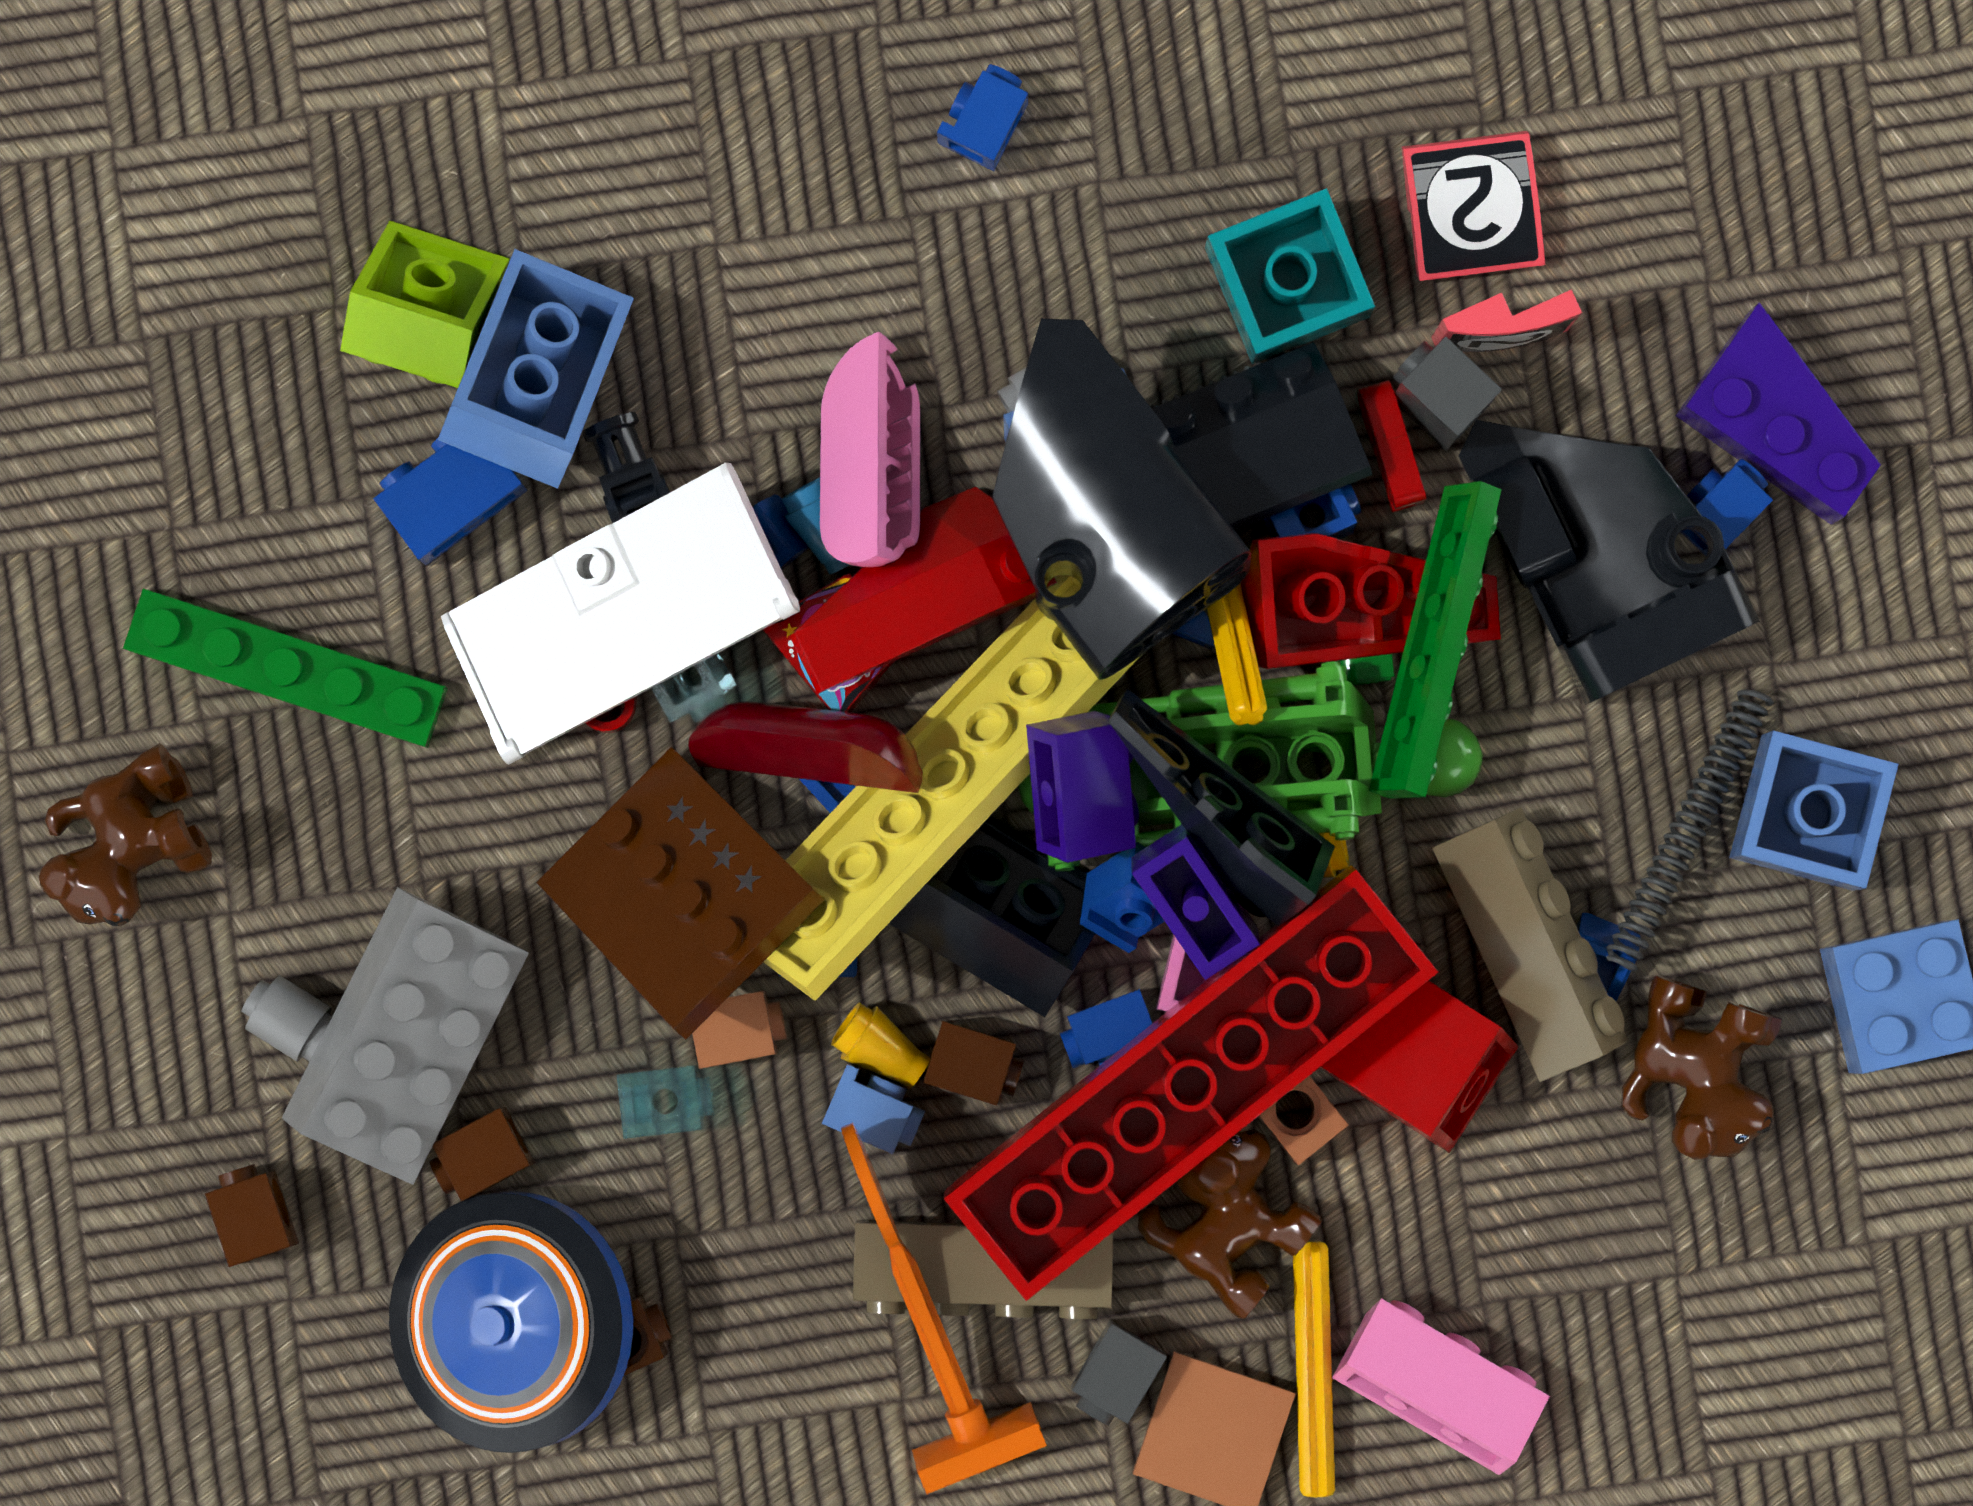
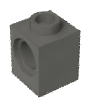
(1116, 1374)

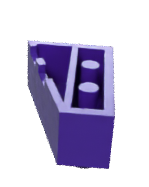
(1779, 418)

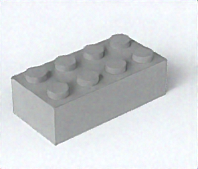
(404, 1036)

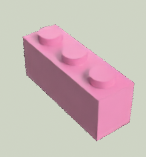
(1442, 1385)

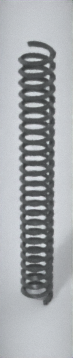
(1712, 797)

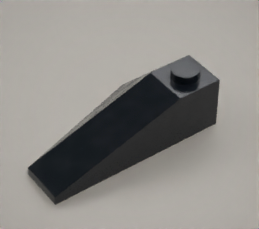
(1246, 836)

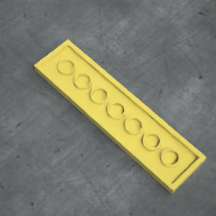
(972, 756)

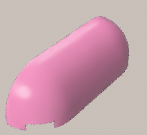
(869, 458)

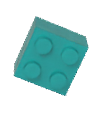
(1289, 276)

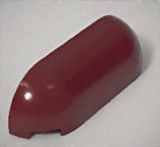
(807, 745)

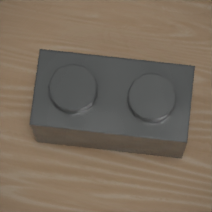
(1443, 391)

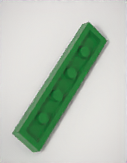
(1435, 640)
(285, 668)

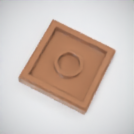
(1213, 1432)

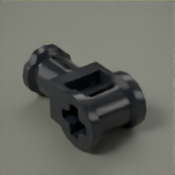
(628, 484)

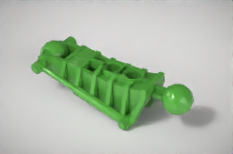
(1334, 725)

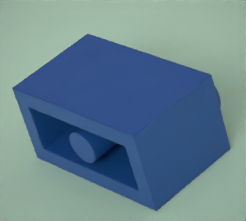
(445, 498)

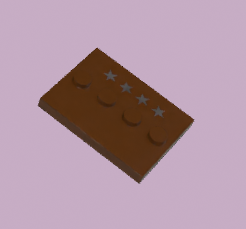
(679, 892)

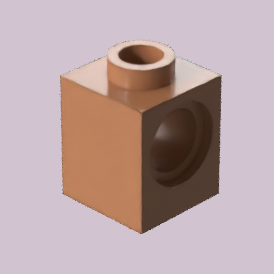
(740, 1030)
(1319, 1129)

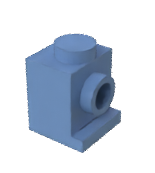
(875, 1110)

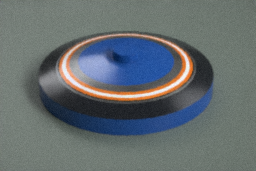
(510, 1321)

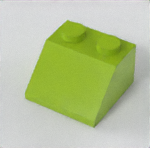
(421, 303)

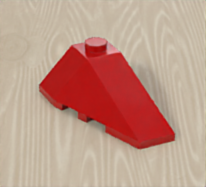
(942, 585)
(1339, 600)

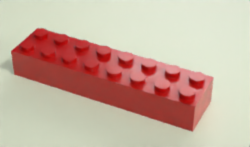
(1188, 1083)

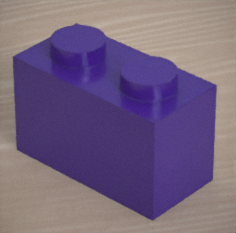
(1081, 787)
(1194, 902)

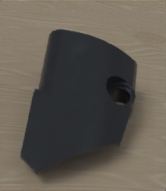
(1107, 501)
(1596, 548)

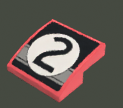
(1473, 205)
(1493, 328)

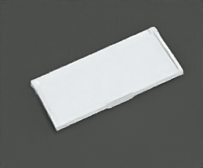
(619, 612)

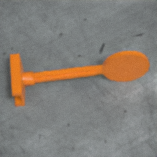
(975, 1440)

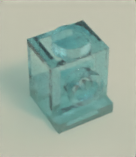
(698, 698)
(638, 1108)

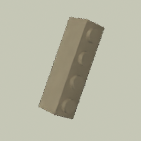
(1531, 944)
(964, 1274)

